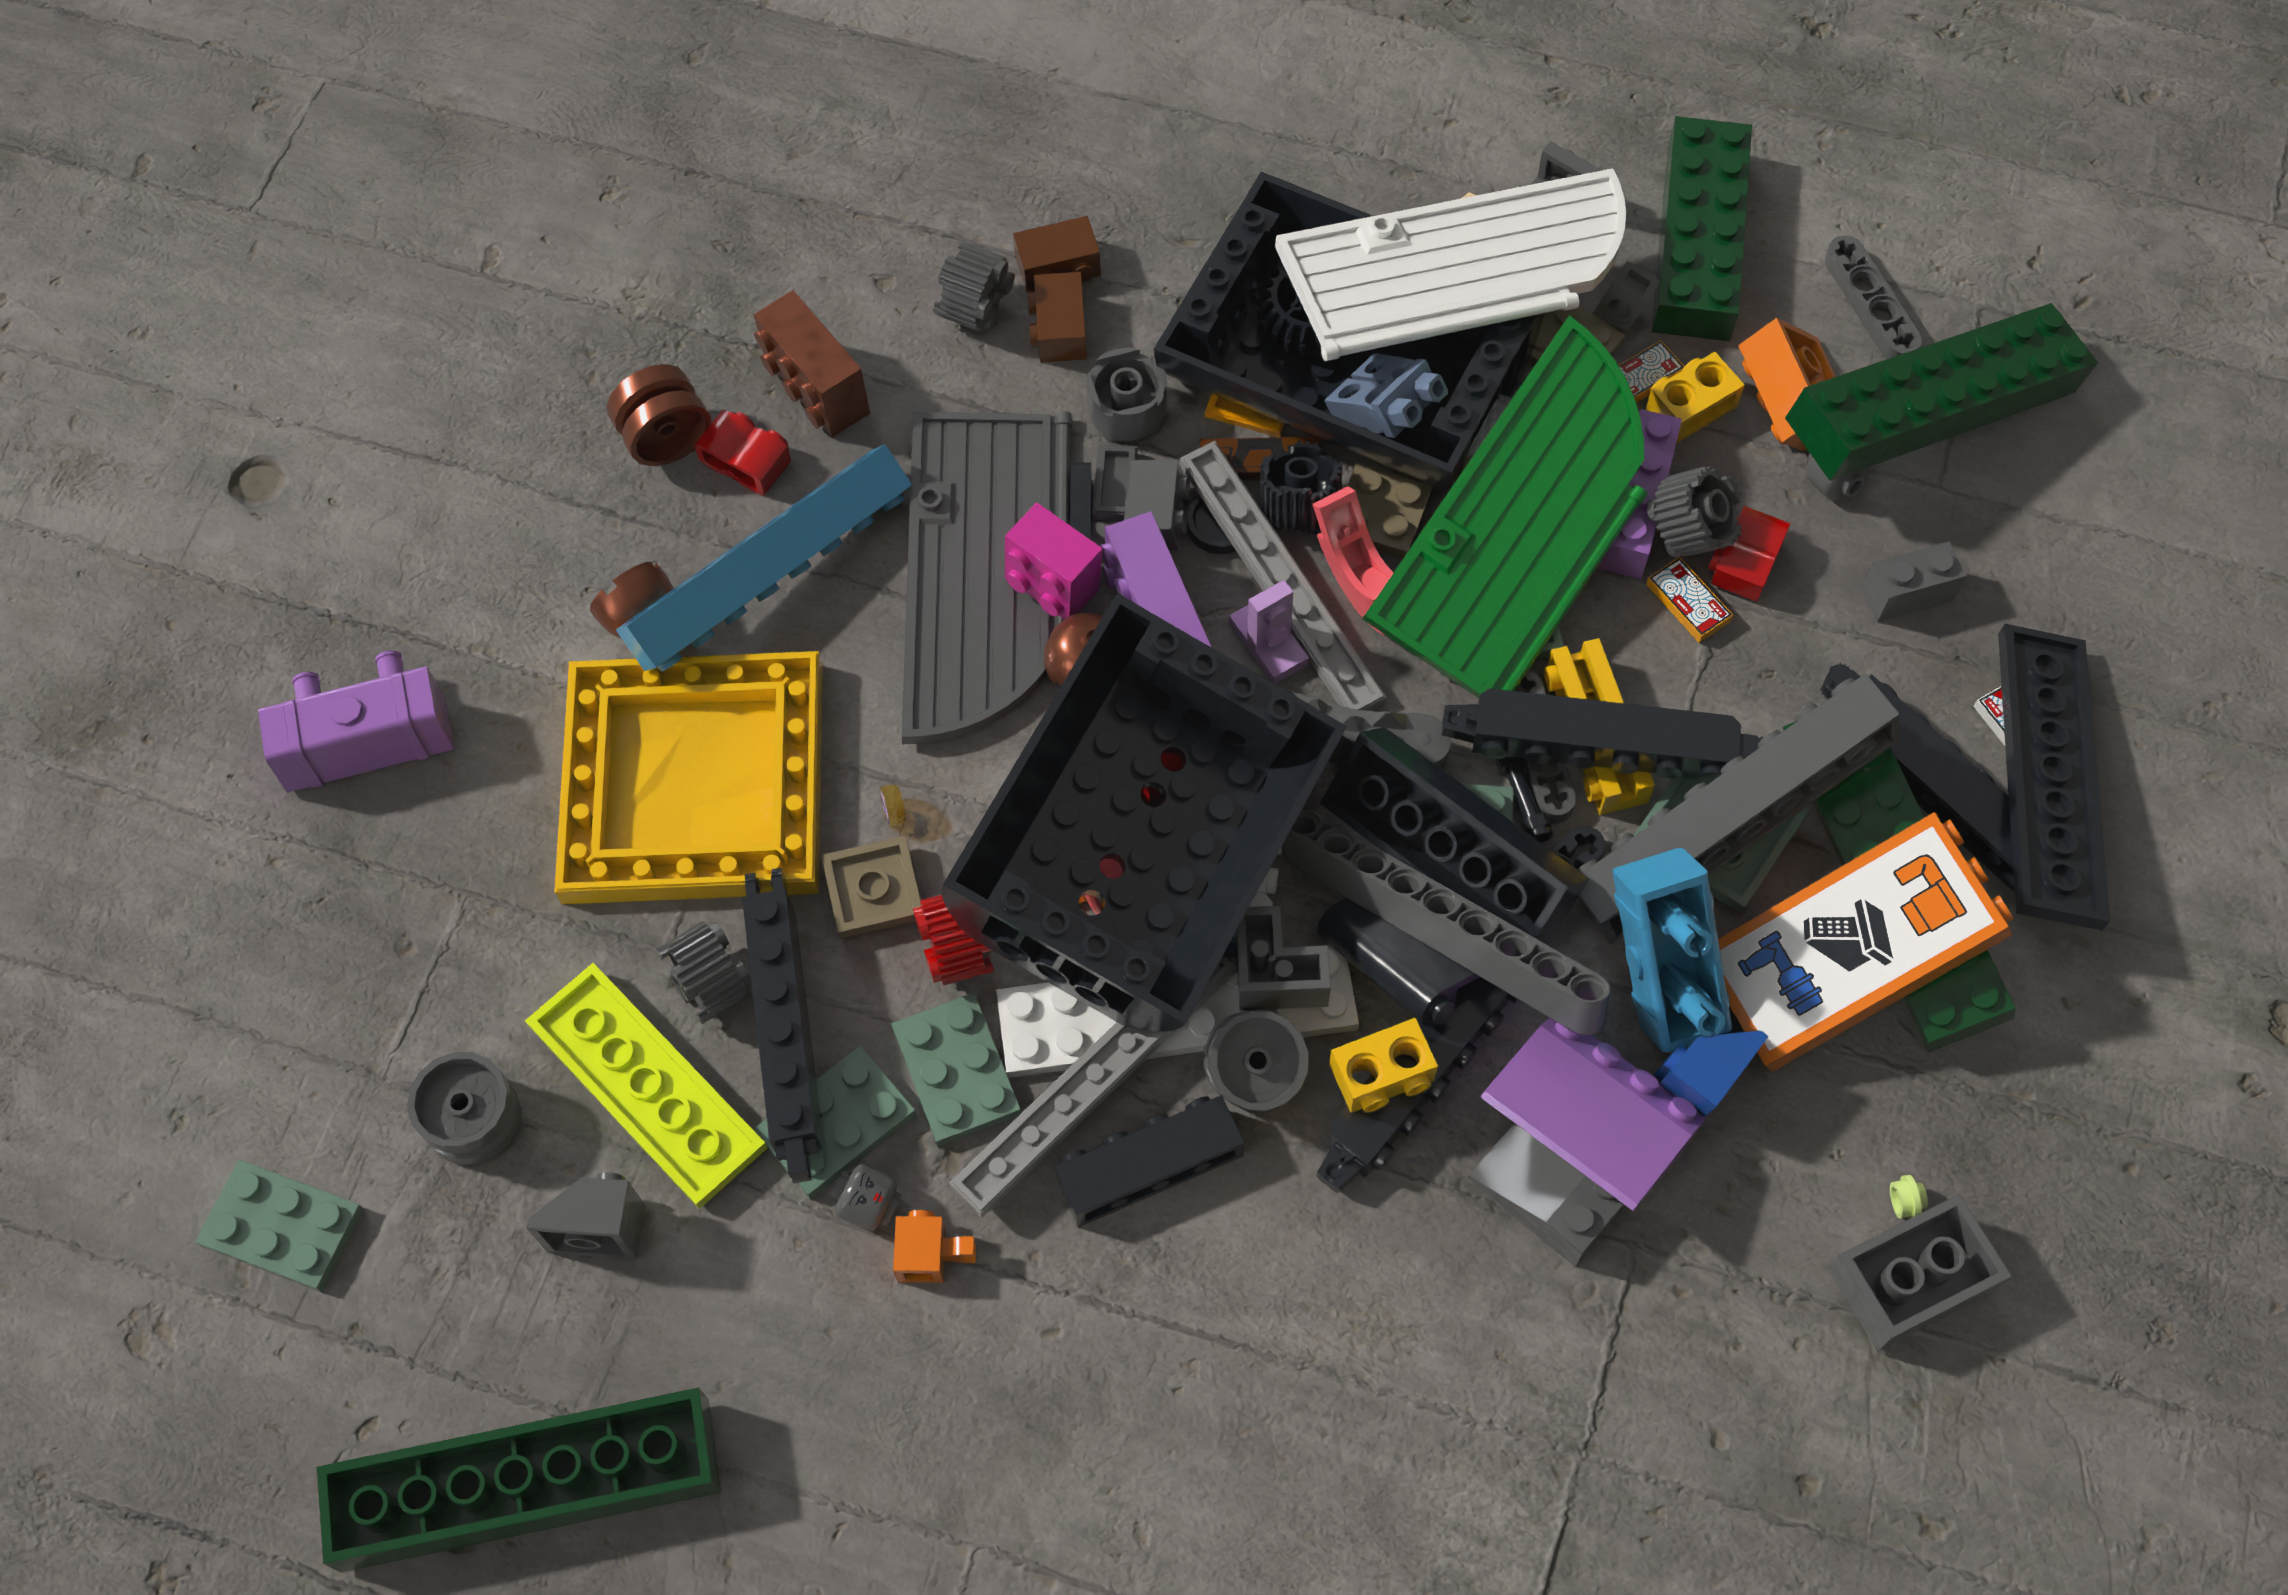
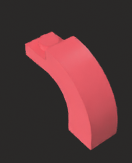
(1350, 549)

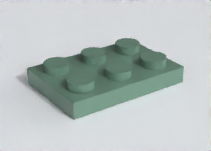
(956, 1069)
(857, 1115)
(279, 1225)

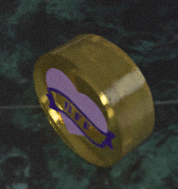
(892, 805)

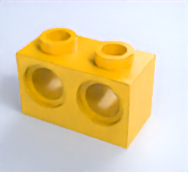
(1697, 402)
(1377, 1055)

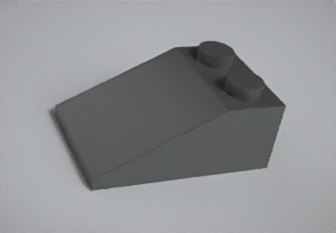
(1546, 1194)

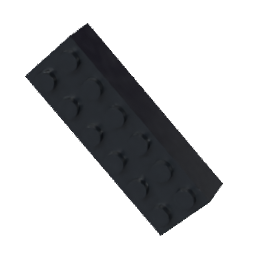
(1451, 834)

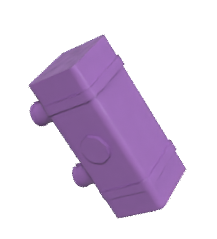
(355, 726)

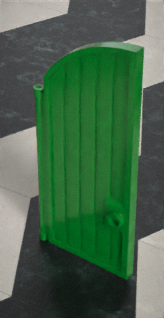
(1521, 522)

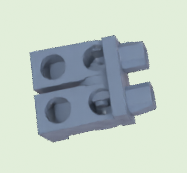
(1389, 397)

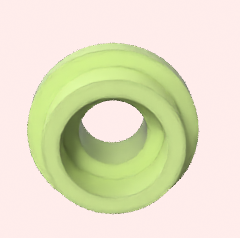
(1908, 1197)

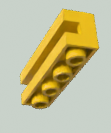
(1590, 677)

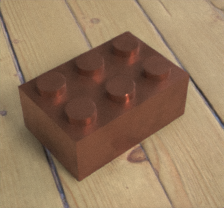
(811, 364)

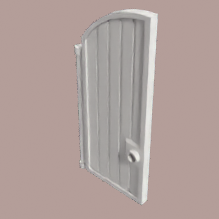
(1455, 262)

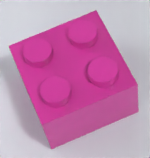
(1052, 562)

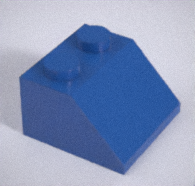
(1708, 1067)

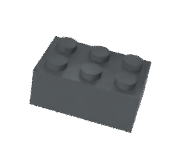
(1918, 1272)

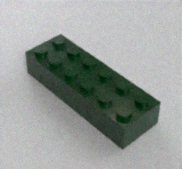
(1702, 229)

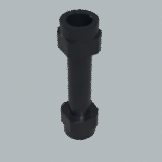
(1534, 822)

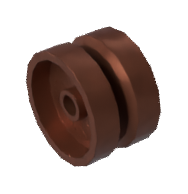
(658, 414)

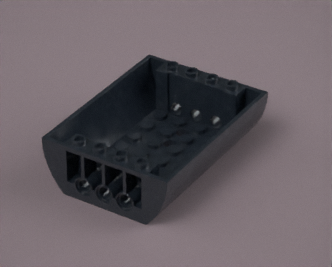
(1223, 350)
(1184, 864)

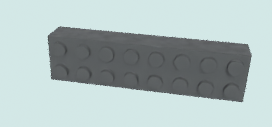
(1755, 791)

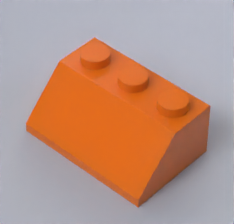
(1782, 364)

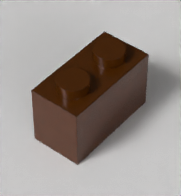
(1057, 249)
(1059, 317)

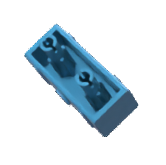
(1672, 948)

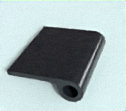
(1395, 961)

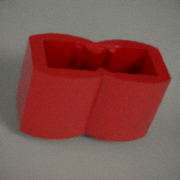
(743, 452)
(1748, 562)

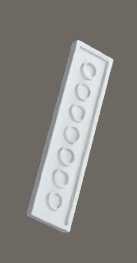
(1051, 1029)

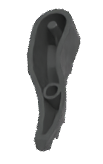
(1416, 729)

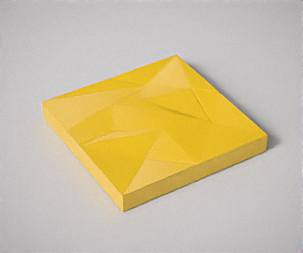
(690, 778)

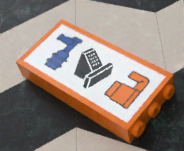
(1860, 940)

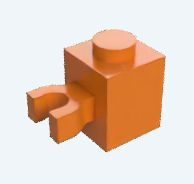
(923, 1248)

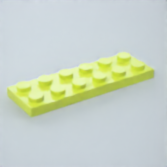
(646, 1085)

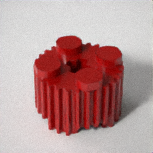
(952, 951)

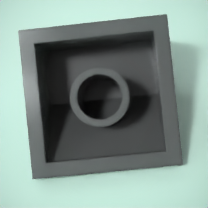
(592, 1219)

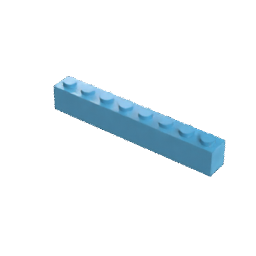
(763, 559)

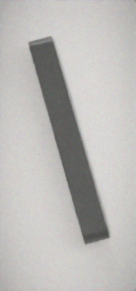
(1449, 923)

